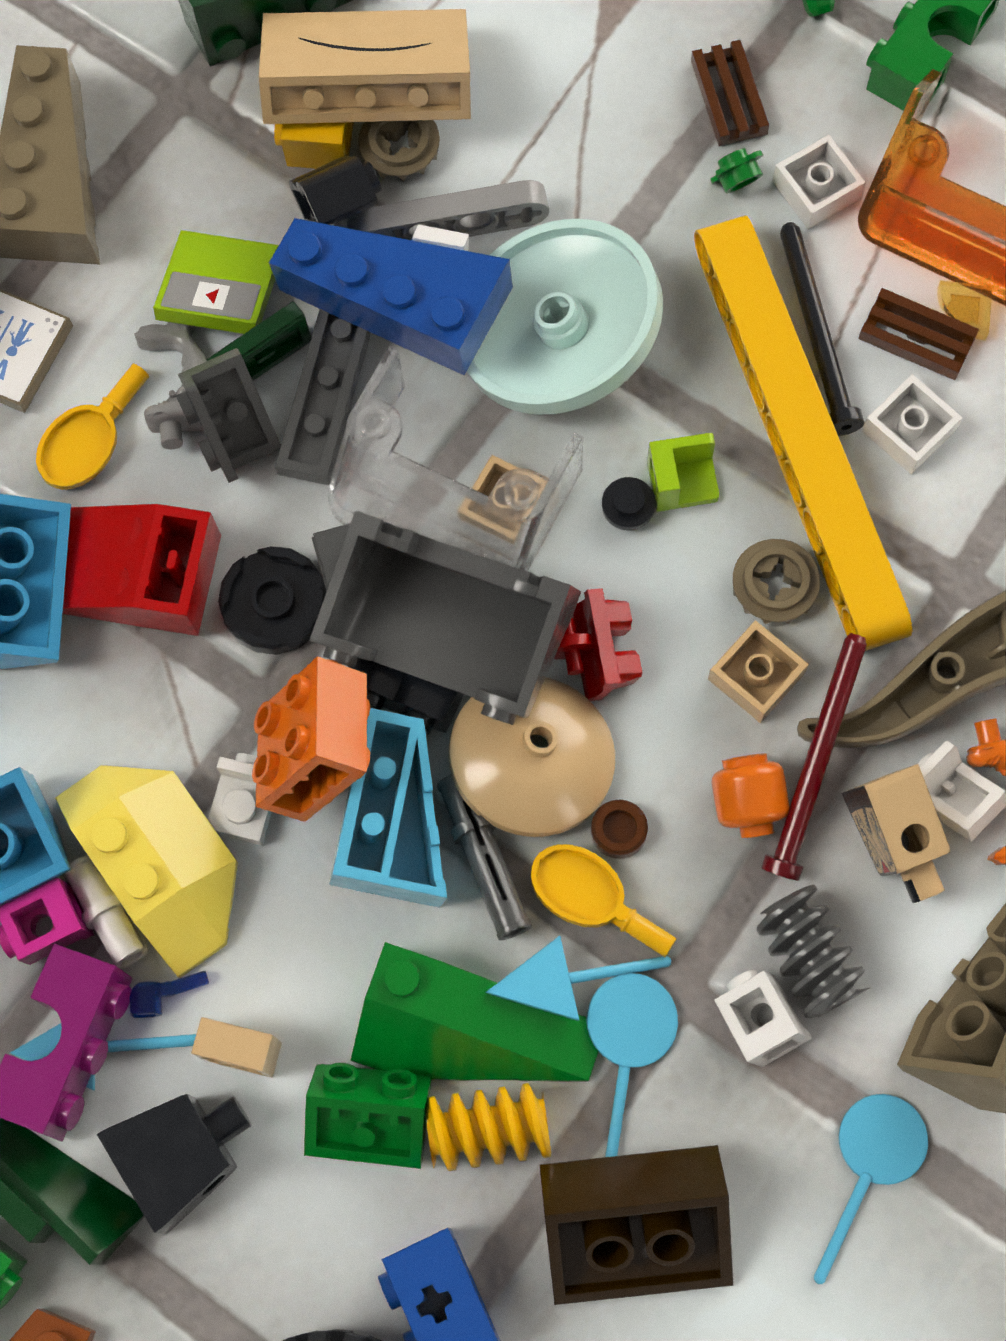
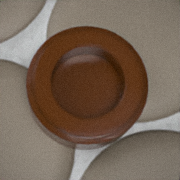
(619, 829)

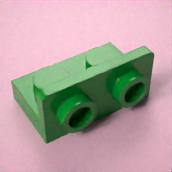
(366, 1115)

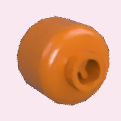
(750, 794)

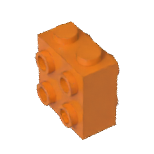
(311, 739)

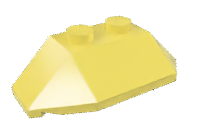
(156, 858)

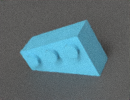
(389, 818)

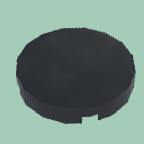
(272, 600)

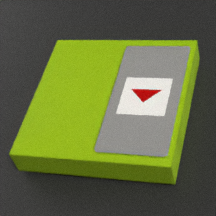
(216, 283)

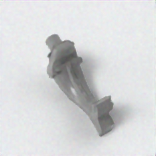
(168, 416)

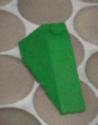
(446, 1027)

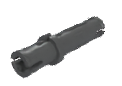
(486, 863)

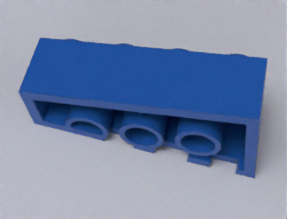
(396, 288)

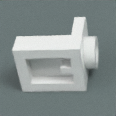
(234, 802)

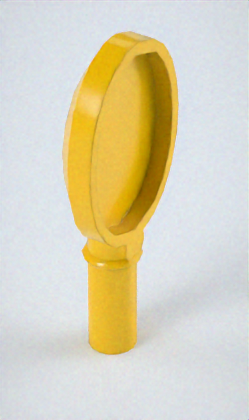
(84, 437)
(590, 894)

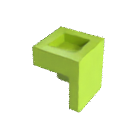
(683, 471)

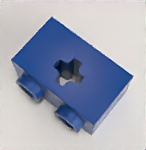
(441, 1264)

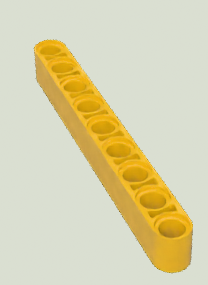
(802, 434)

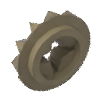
(376, 148)
(797, 569)

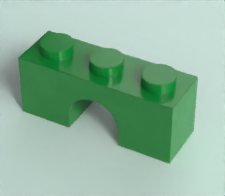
(912, 53)

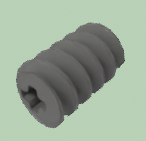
(810, 952)

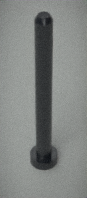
(844, 417)

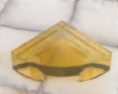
(966, 305)

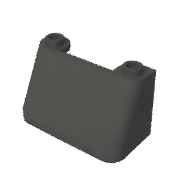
(443, 616)

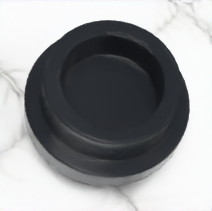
(628, 503)

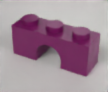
(88, 999)

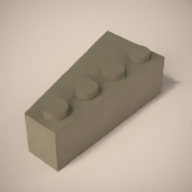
(45, 162)

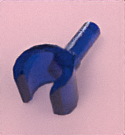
(147, 996)

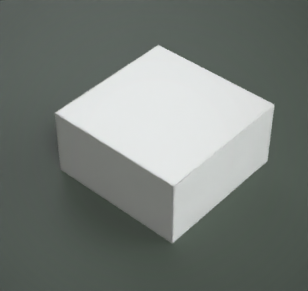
(818, 181)
(911, 424)

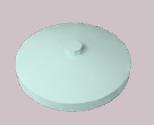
(574, 320)

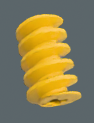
(487, 1127)

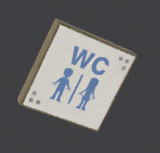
(28, 347)

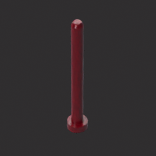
(816, 761)

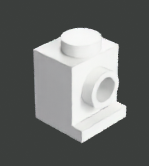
(740, 1008)

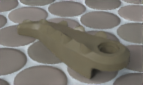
(947, 672)

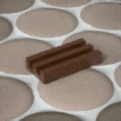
(720, 58)
(922, 326)

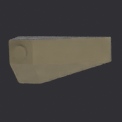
(963, 1036)

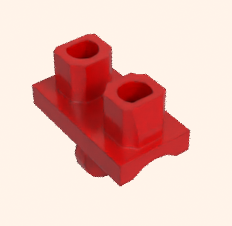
(590, 646)

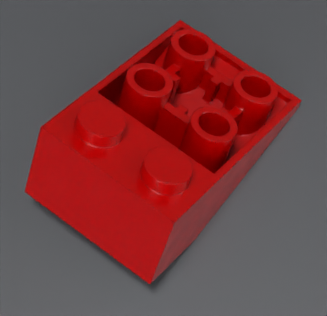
(140, 565)

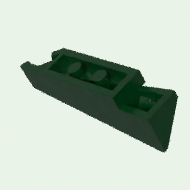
(52, 1192)

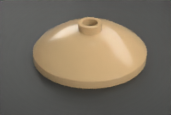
(528, 786)

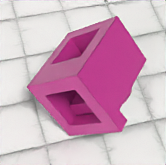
(22, 914)

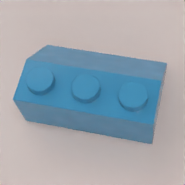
(31, 579)
(28, 837)

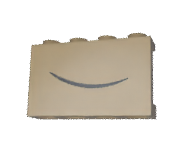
(364, 66)

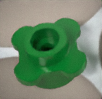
(738, 170)

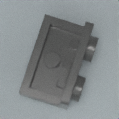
(230, 412)

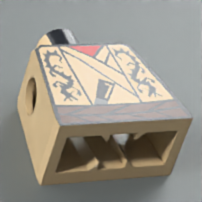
(895, 806)

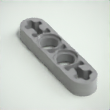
(466, 211)

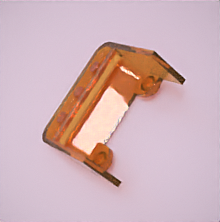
(928, 216)

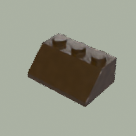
(637, 1224)

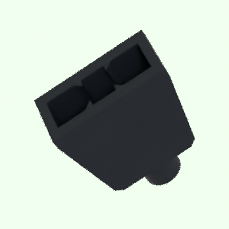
(174, 1155)

